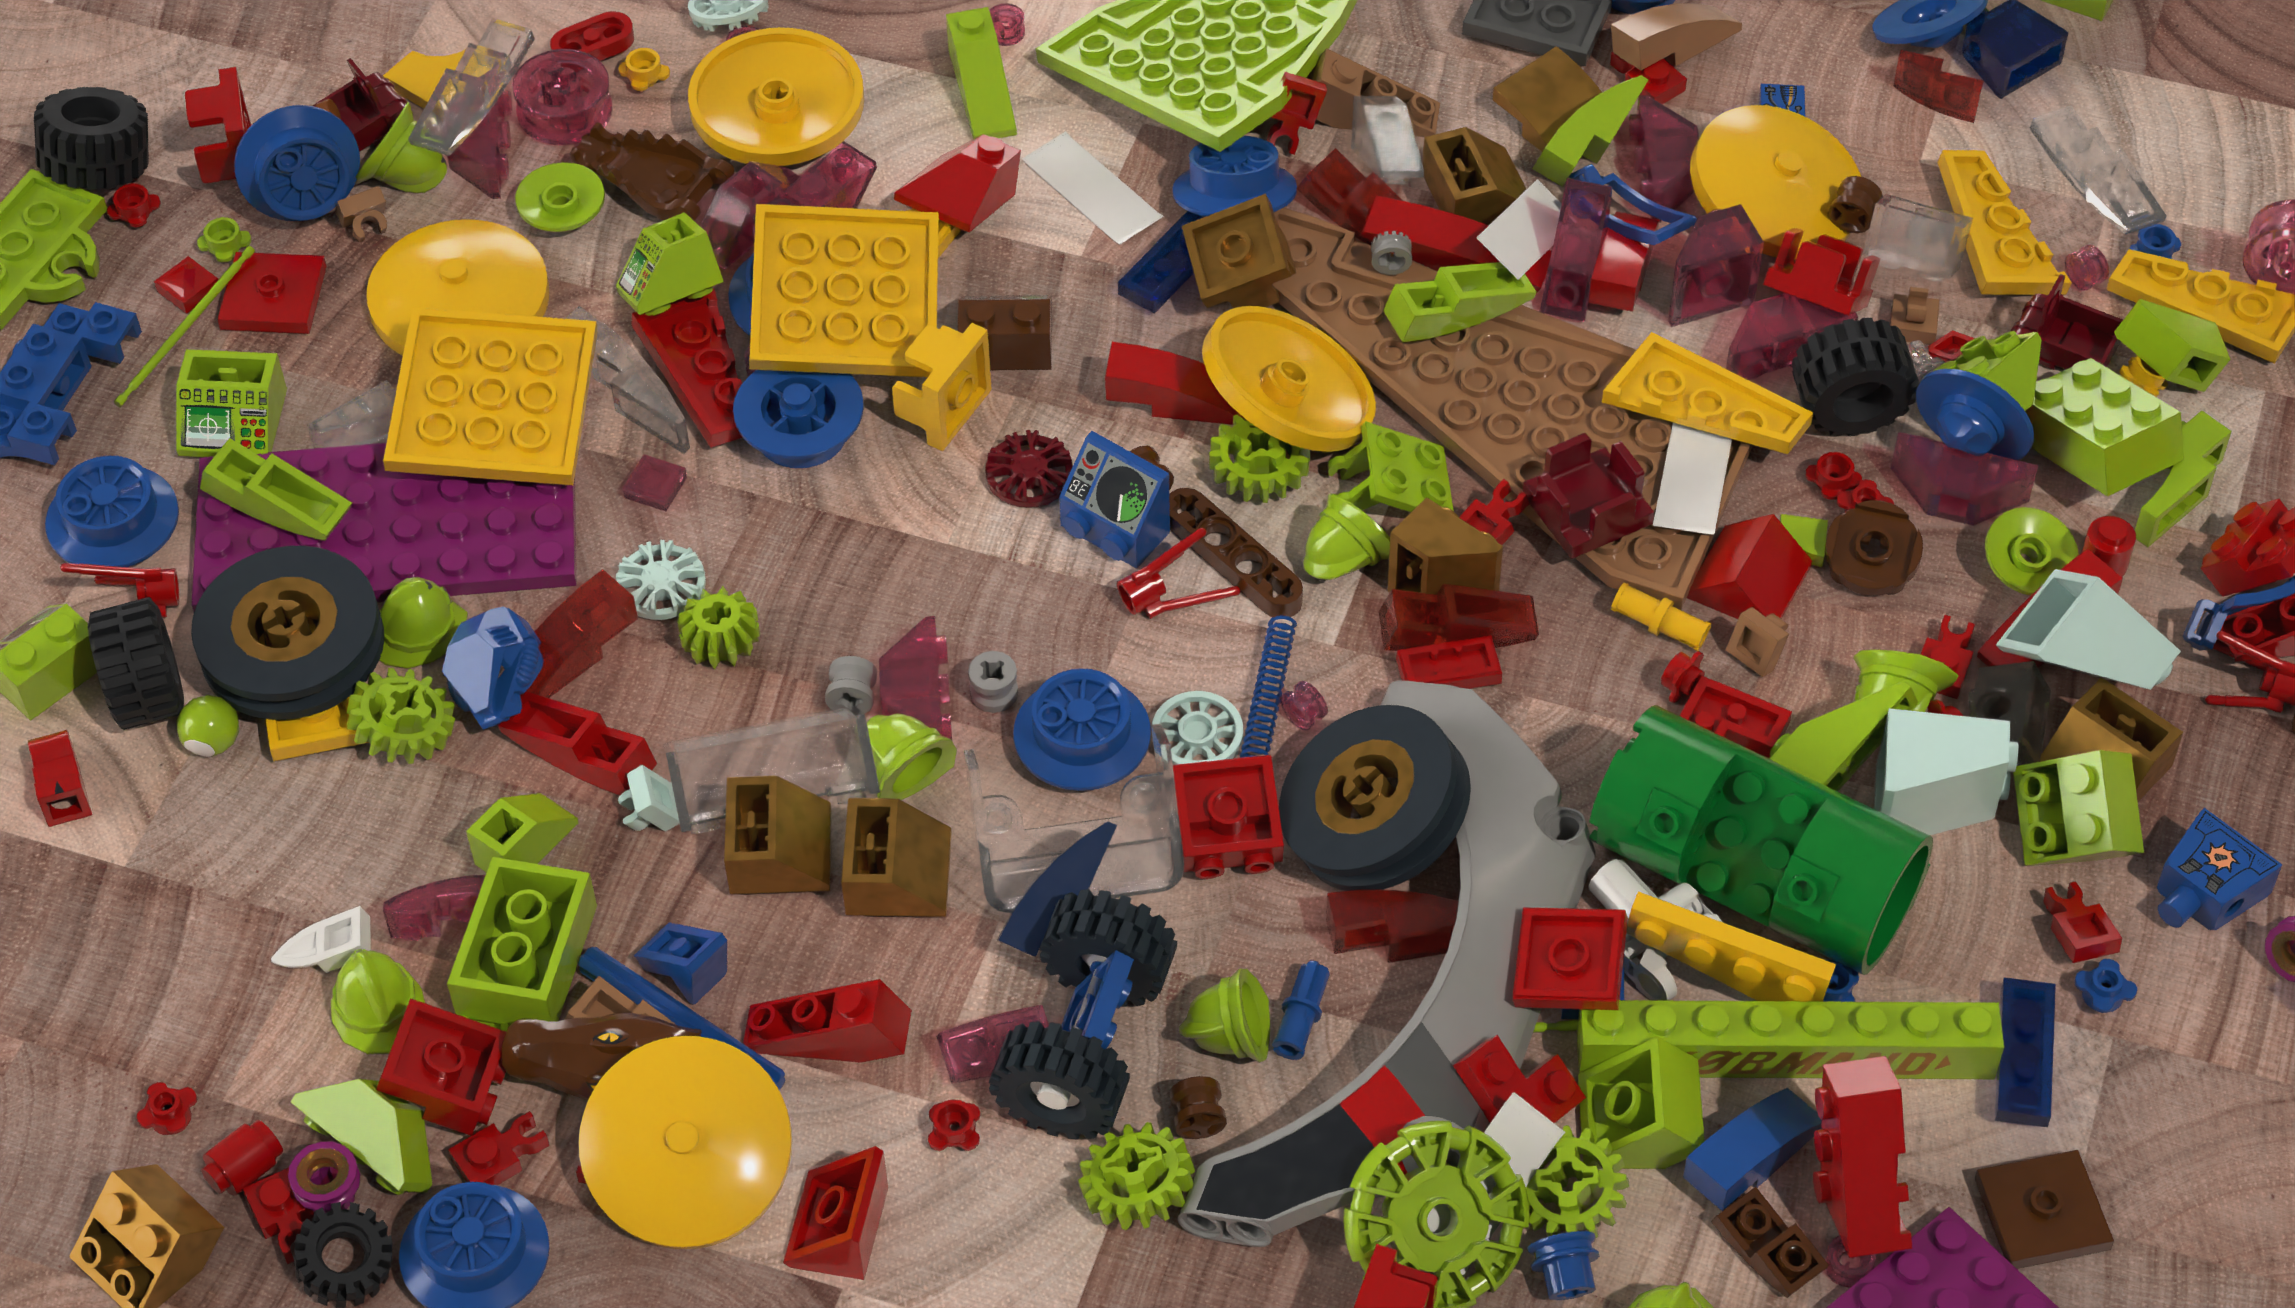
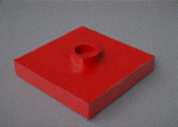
(273, 293)
(1570, 958)

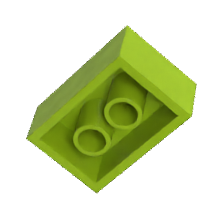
(2104, 427)
(522, 942)

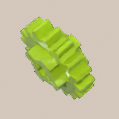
(1258, 461)
(400, 715)
(1136, 1176)
(1591, 1185)

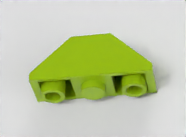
(376, 1128)

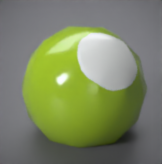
(207, 725)

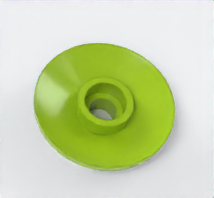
(560, 197)
(2035, 535)

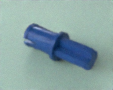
(1301, 1011)

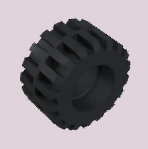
(91, 137)
(1855, 376)
(135, 663)

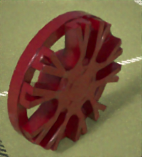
(1028, 469)

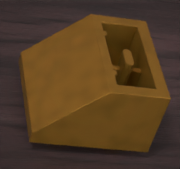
(1470, 174)
(1441, 549)
(2118, 723)
(776, 837)
(894, 860)
(145, 1237)

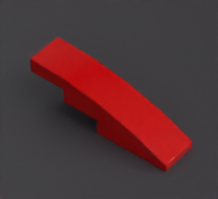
(1439, 236)

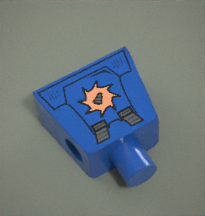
(2214, 875)

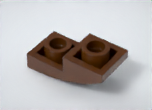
(1767, 1244)

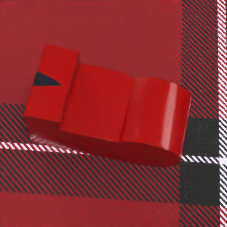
(58, 777)

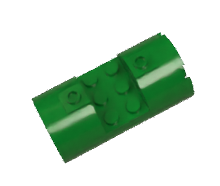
(1761, 839)

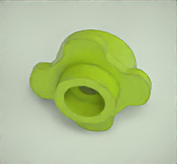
(223, 238)

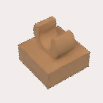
(361, 208)
(1916, 315)
(1758, 640)

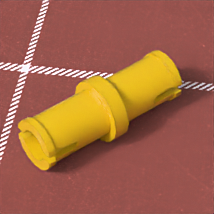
(1661, 616)

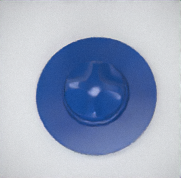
(1925, 21)
(1974, 414)

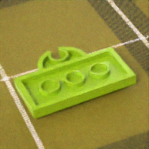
(41, 237)

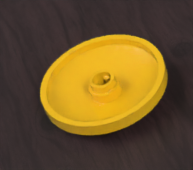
(776, 96)
(1775, 167)
(455, 268)
(1288, 378)
(685, 1142)

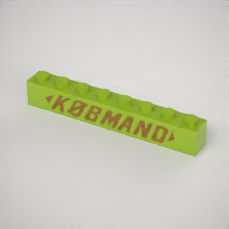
(1801, 1037)

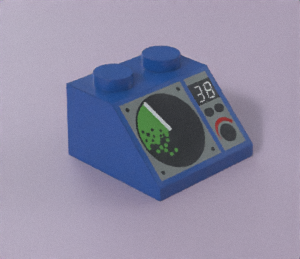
(1116, 501)

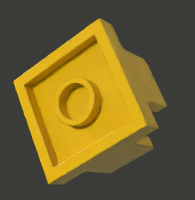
(956, 383)

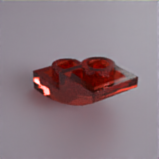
(1924, 82)

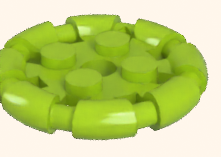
(1435, 1183)

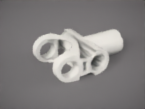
(1617, 888)

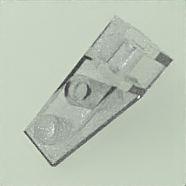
(1386, 138)

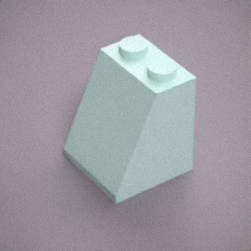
(2090, 630)
(1943, 769)

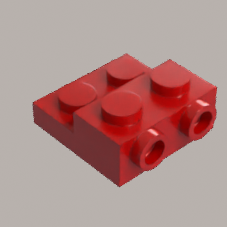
(2253, 549)
(1228, 815)
(445, 1066)

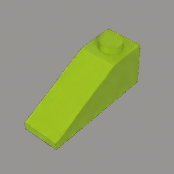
(980, 73)
(1843, 739)

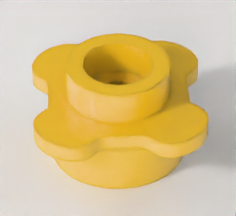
(643, 68)
(2143, 376)

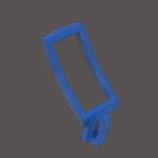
(1679, 220)
(2217, 613)

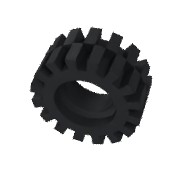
(349, 1285)

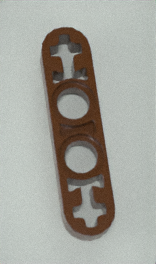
(1239, 548)

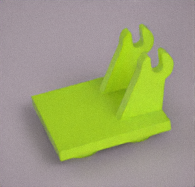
(1400, 467)

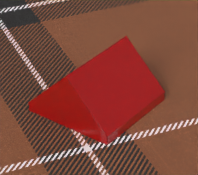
(1751, 566)
(839, 1216)

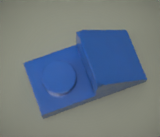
(689, 955)

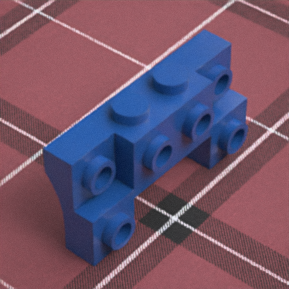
(47, 372)

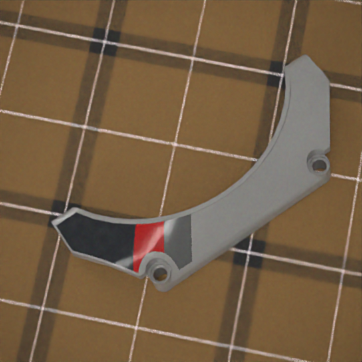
(1512, 856)

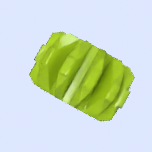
(718, 627)

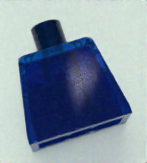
(2012, 46)

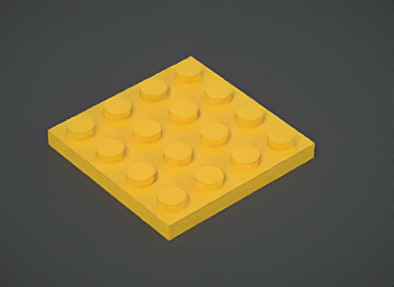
(841, 288)
(491, 396)

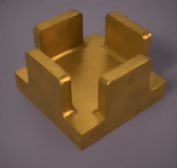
(1239, 254)

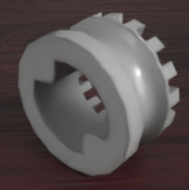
(1395, 243)

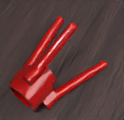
(155, 583)
(1145, 586)
(2276, 680)

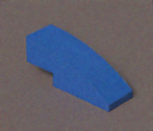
(1751, 1147)

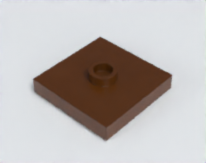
(2044, 1209)

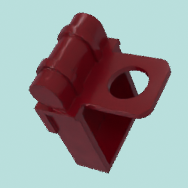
(367, 106)
(2068, 329)

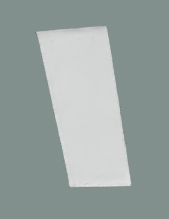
(1092, 188)
(1524, 229)
(1692, 480)
(1528, 1141)

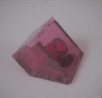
(1716, 266)

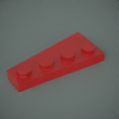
(696, 361)

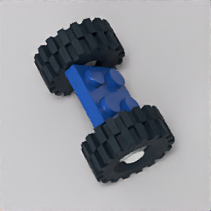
(1065, 1072)

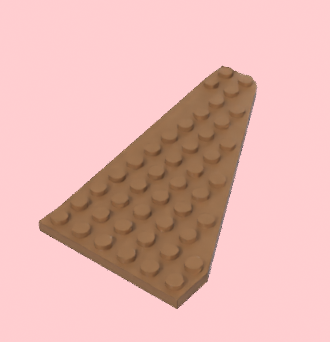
(1498, 393)

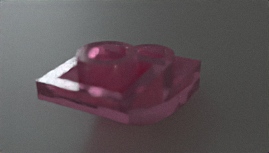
(422, 909)
(974, 1047)

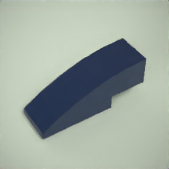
(1065, 874)

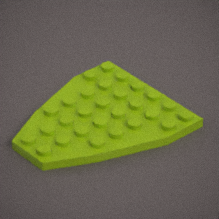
(1197, 62)

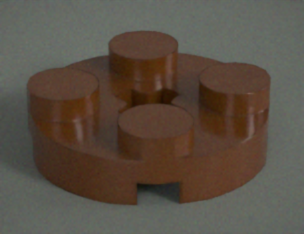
(1867, 574)

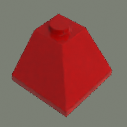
(965, 182)

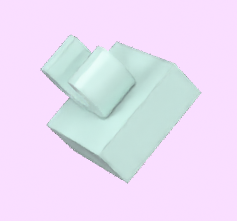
(651, 799)

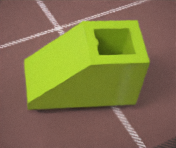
(2174, 344)
(519, 829)

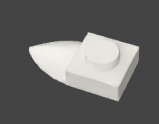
(327, 942)

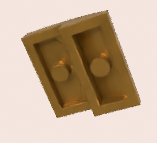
(1545, 95)

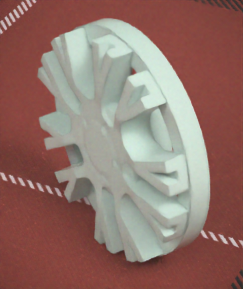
(723, 12)
(662, 578)
(1199, 730)

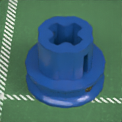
(1566, 1263)

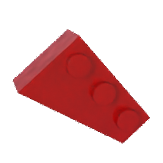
(1860, 1155)

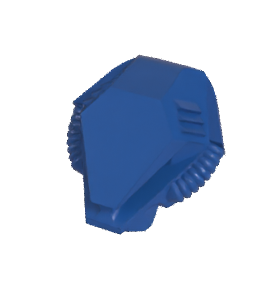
(476, 659)

